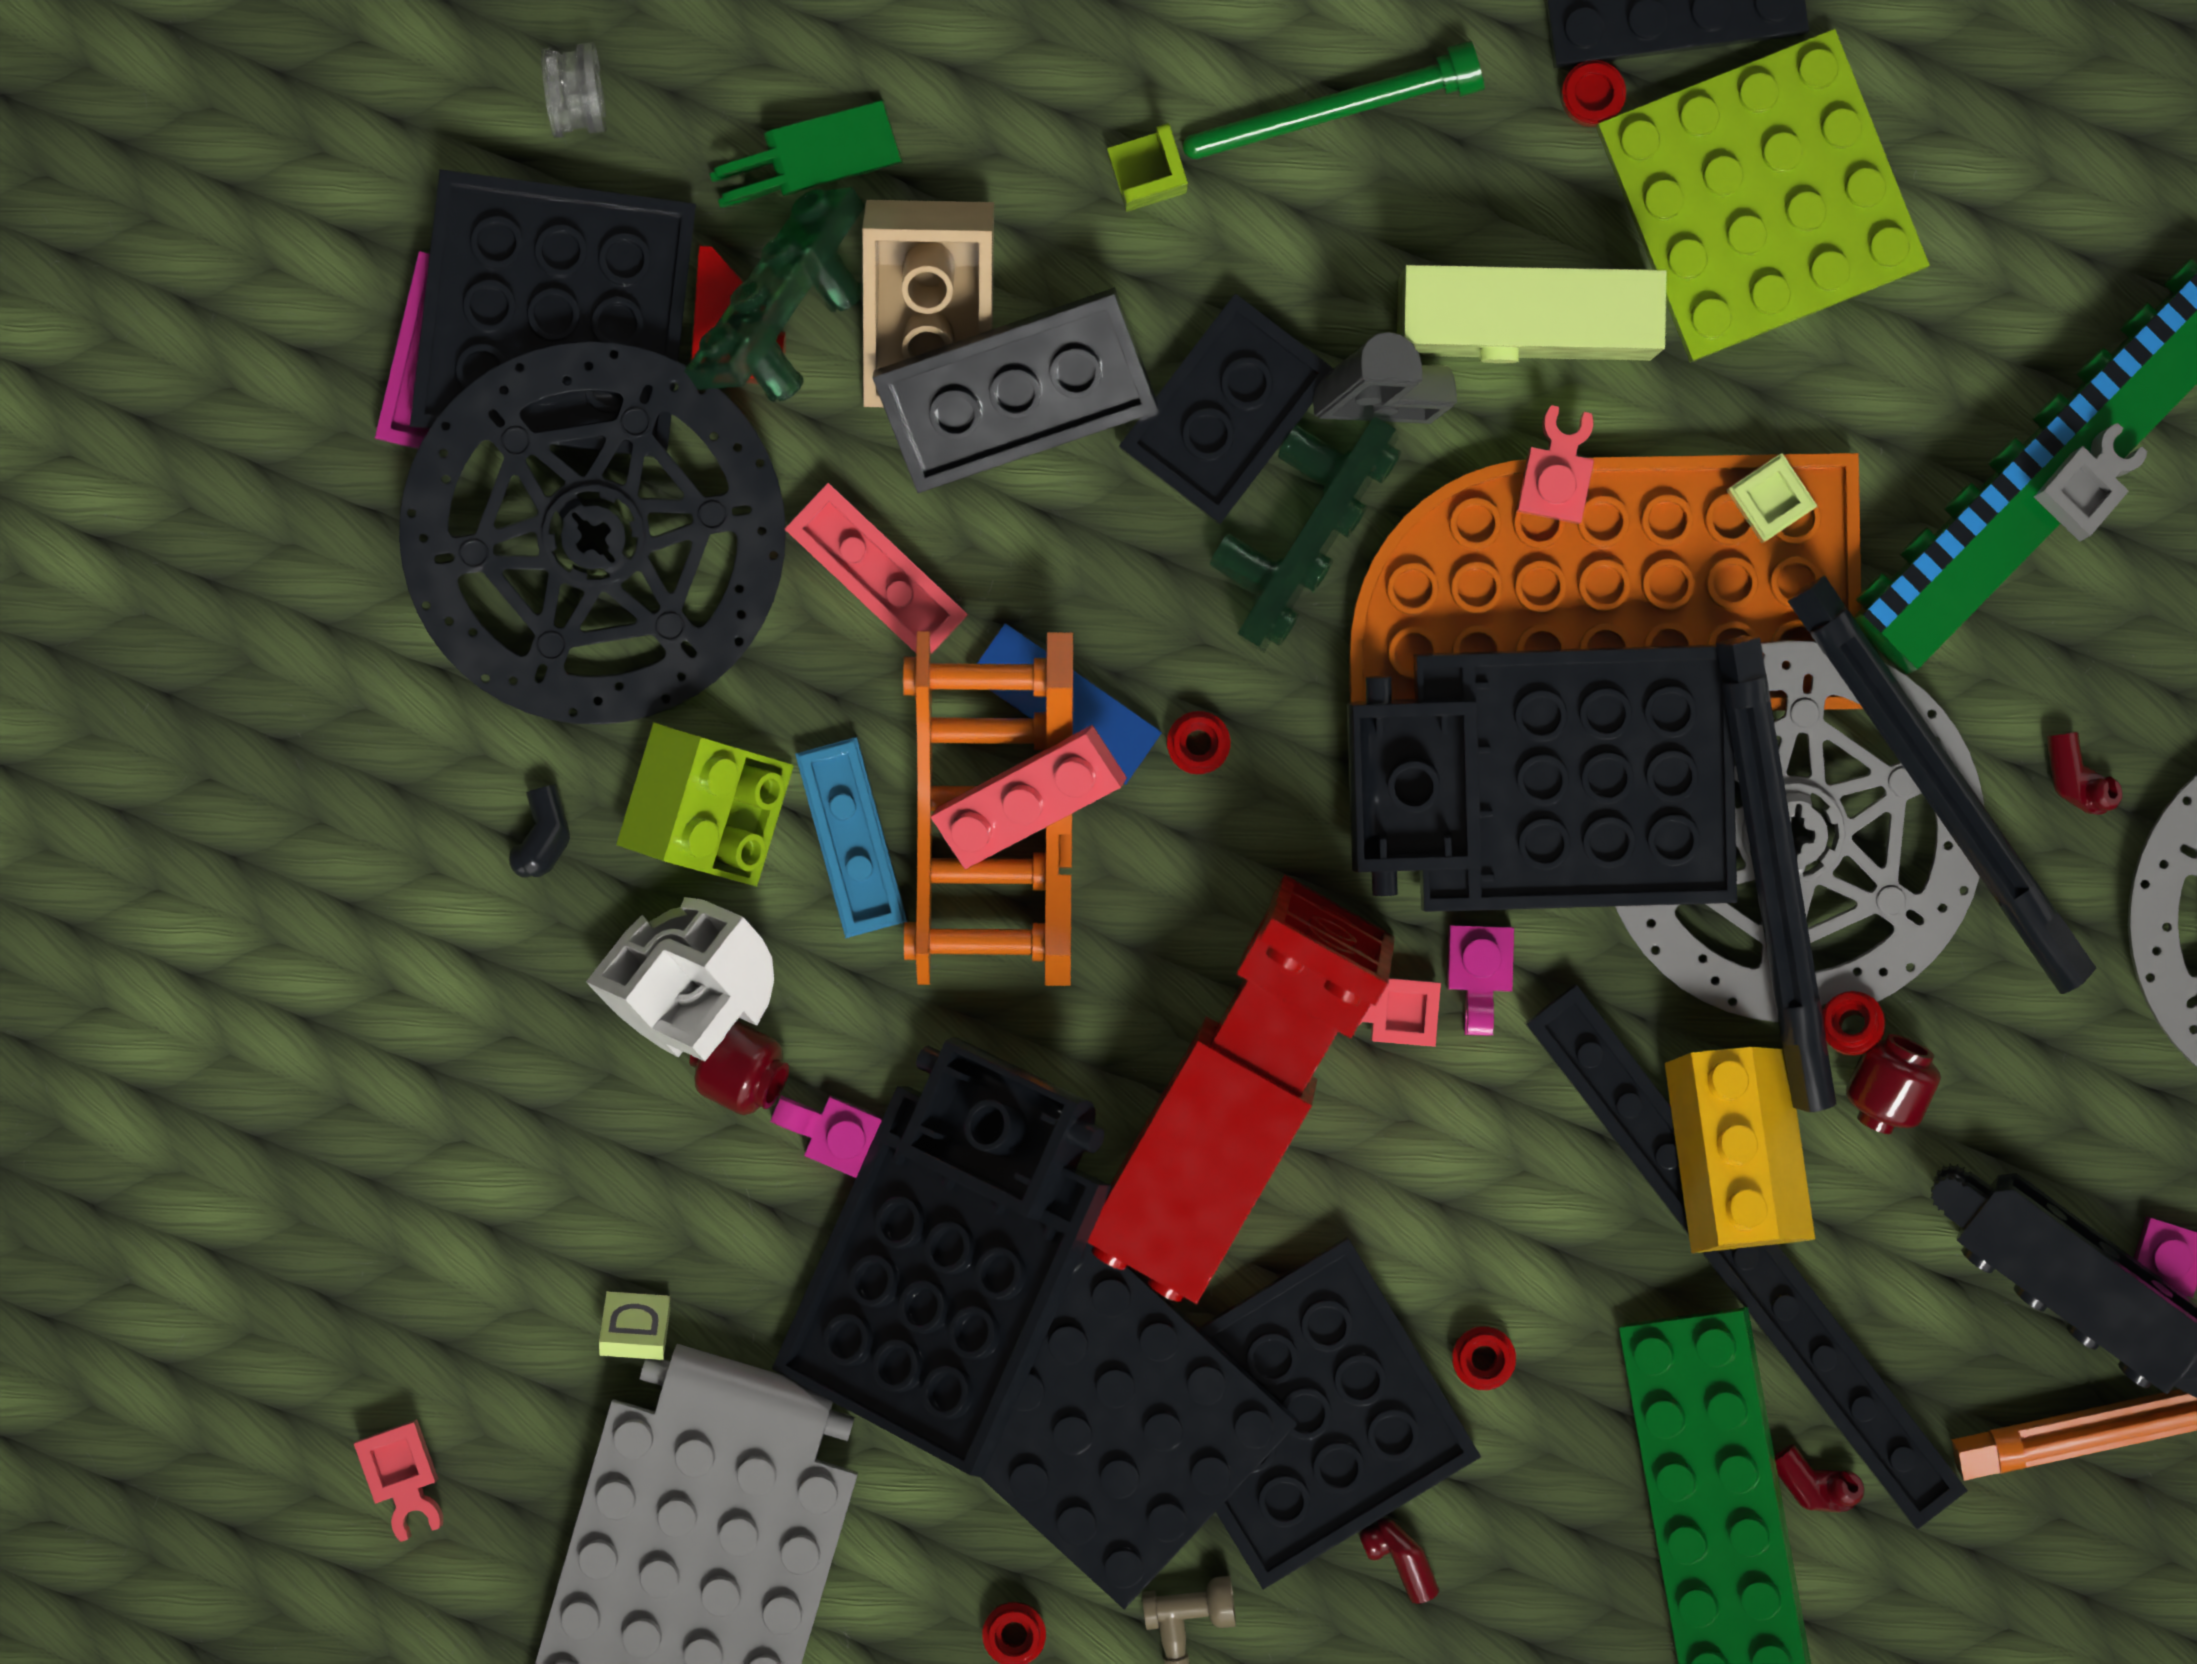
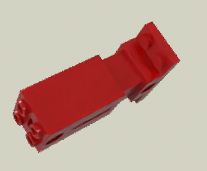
(1241, 1092)

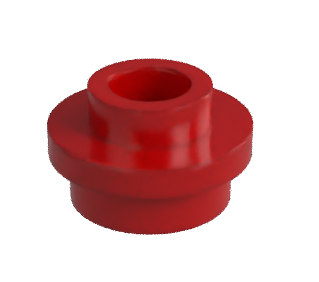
(1216, 731)
(1850, 1004)
(1489, 1377)
(1009, 1653)

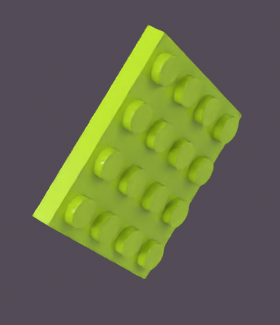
(1762, 195)

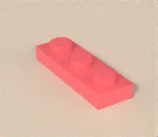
(875, 569)
(1028, 797)

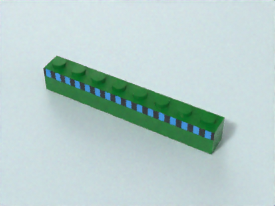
(2002, 521)

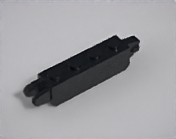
(2075, 1274)

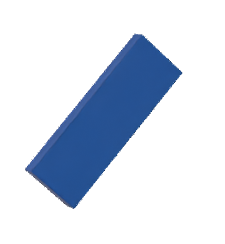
(1121, 730)

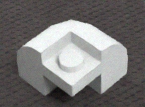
(687, 977)

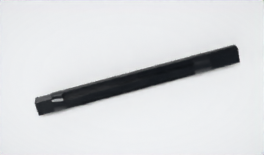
(1942, 785)
(1776, 873)

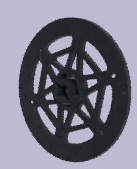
(474, 552)

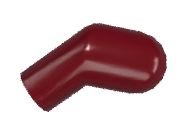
(2076, 781)
(1818, 1488)
(1407, 1555)

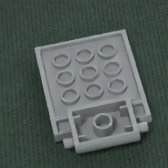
(703, 1522)

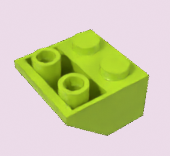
(704, 805)

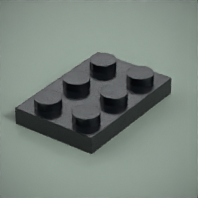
(1227, 409)

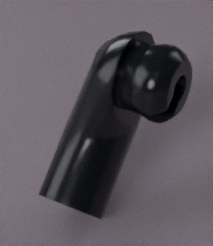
(547, 837)

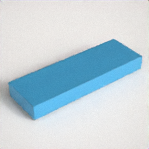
(851, 837)

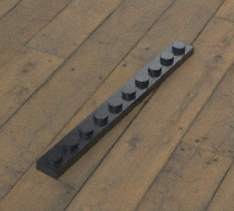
(1757, 1275)

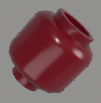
(742, 1071)
(1893, 1084)

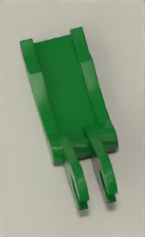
(816, 153)

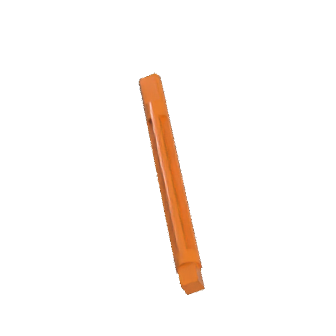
(2075, 1434)

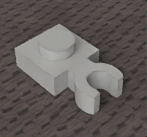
(2086, 484)

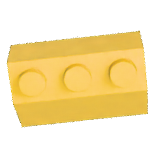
(1738, 1149)

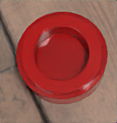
(1593, 93)

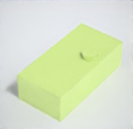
(1532, 312)

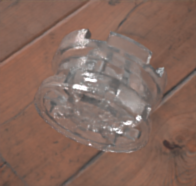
(573, 89)

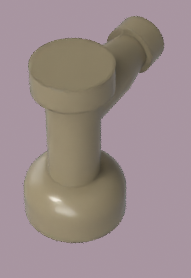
(1171, 1610)

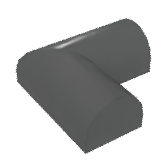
(1386, 382)

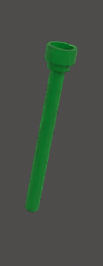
(1454, 72)

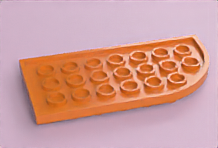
(1648, 566)

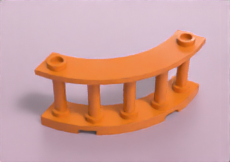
(1050, 679)

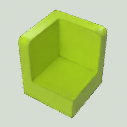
(1148, 169)

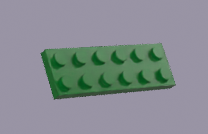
(1714, 1489)

